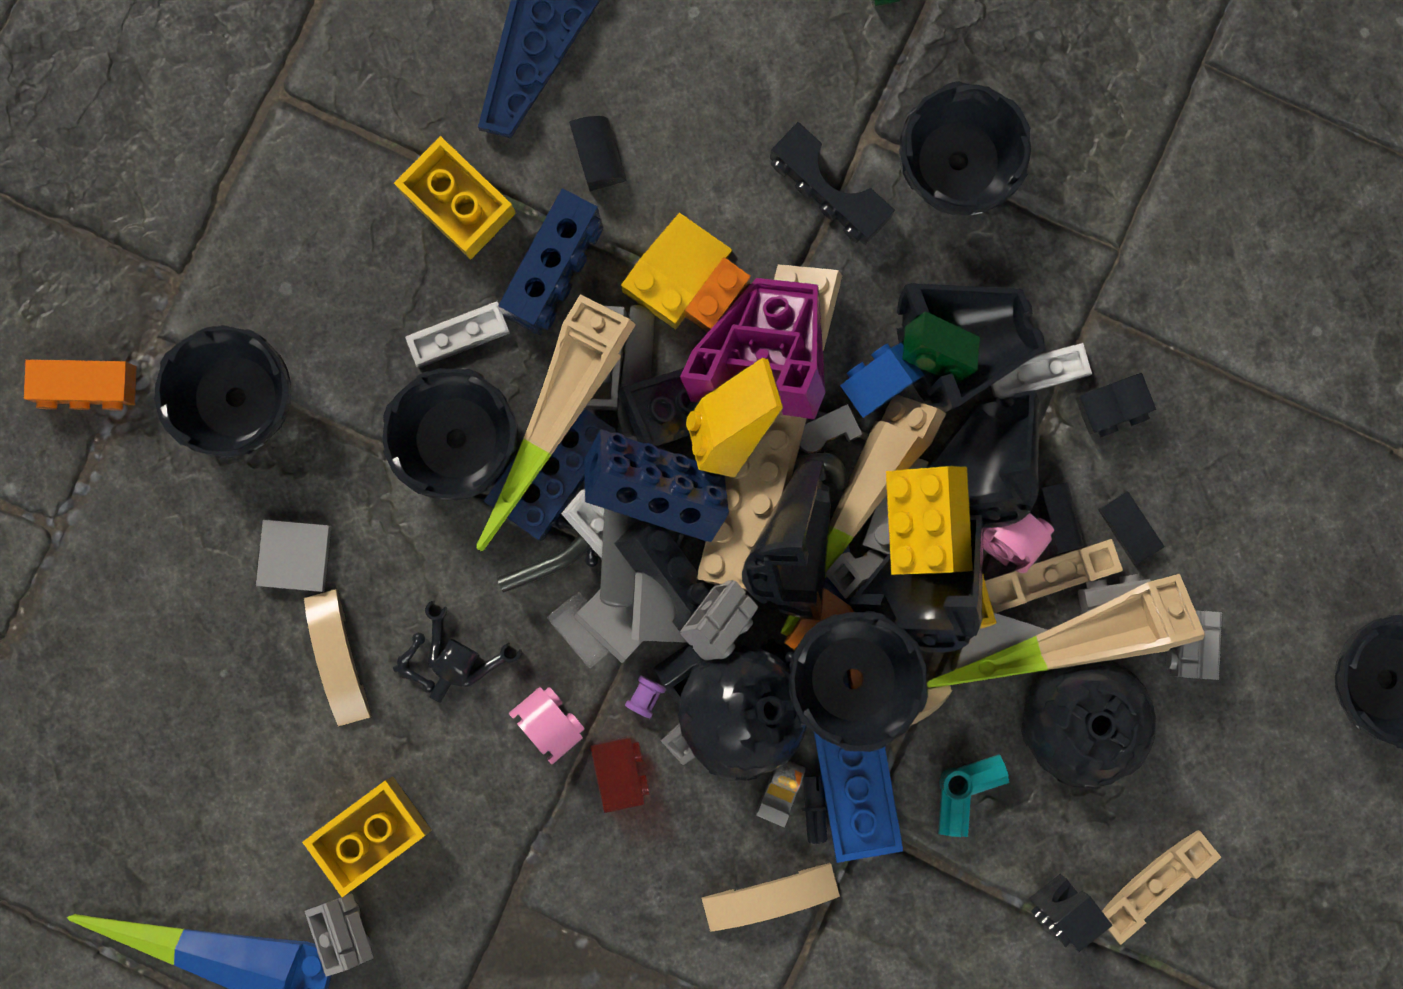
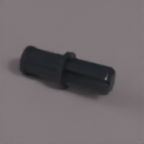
(815, 809)

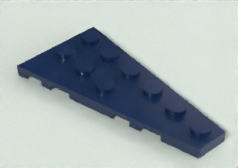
(529, 52)

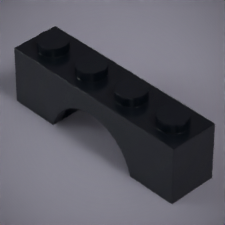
(860, 213)
(655, 553)
(1068, 914)

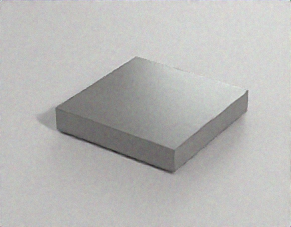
(293, 555)
(653, 612)
(609, 626)

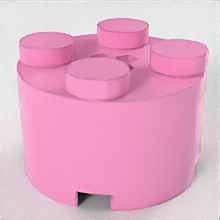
(1018, 542)
(547, 723)

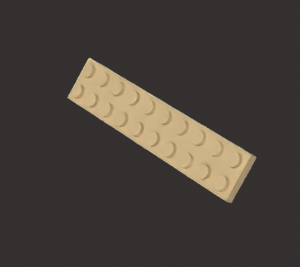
(771, 464)

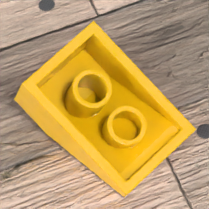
(674, 269)
(734, 419)

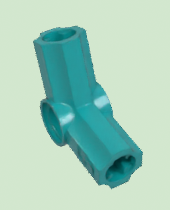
(977, 777)

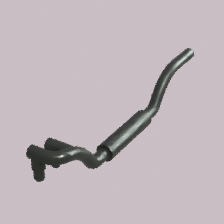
(579, 546)

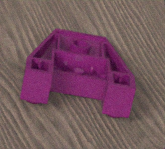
(772, 323)

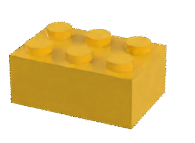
(455, 197)
(929, 520)
(367, 836)

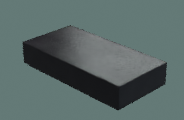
(1131, 528)

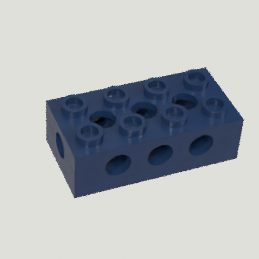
(566, 216)
(557, 489)
(672, 497)

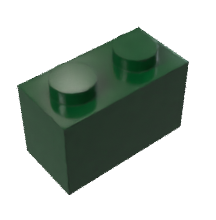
(941, 347)

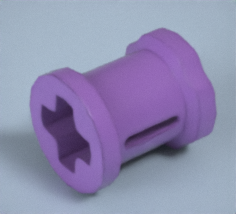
(645, 696)

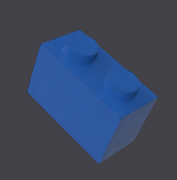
(880, 380)

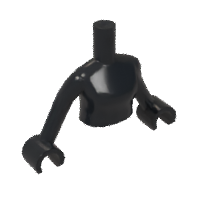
(456, 660)

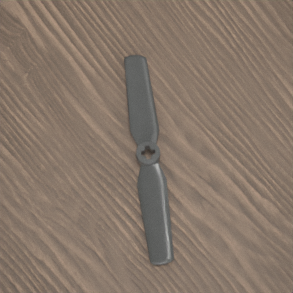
(616, 573)

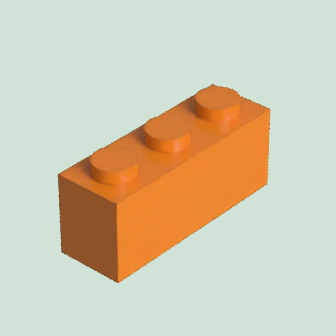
(80, 383)

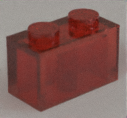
(619, 773)

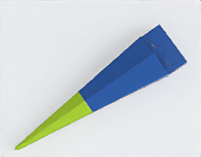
(221, 957)

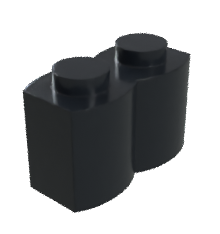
(1116, 404)

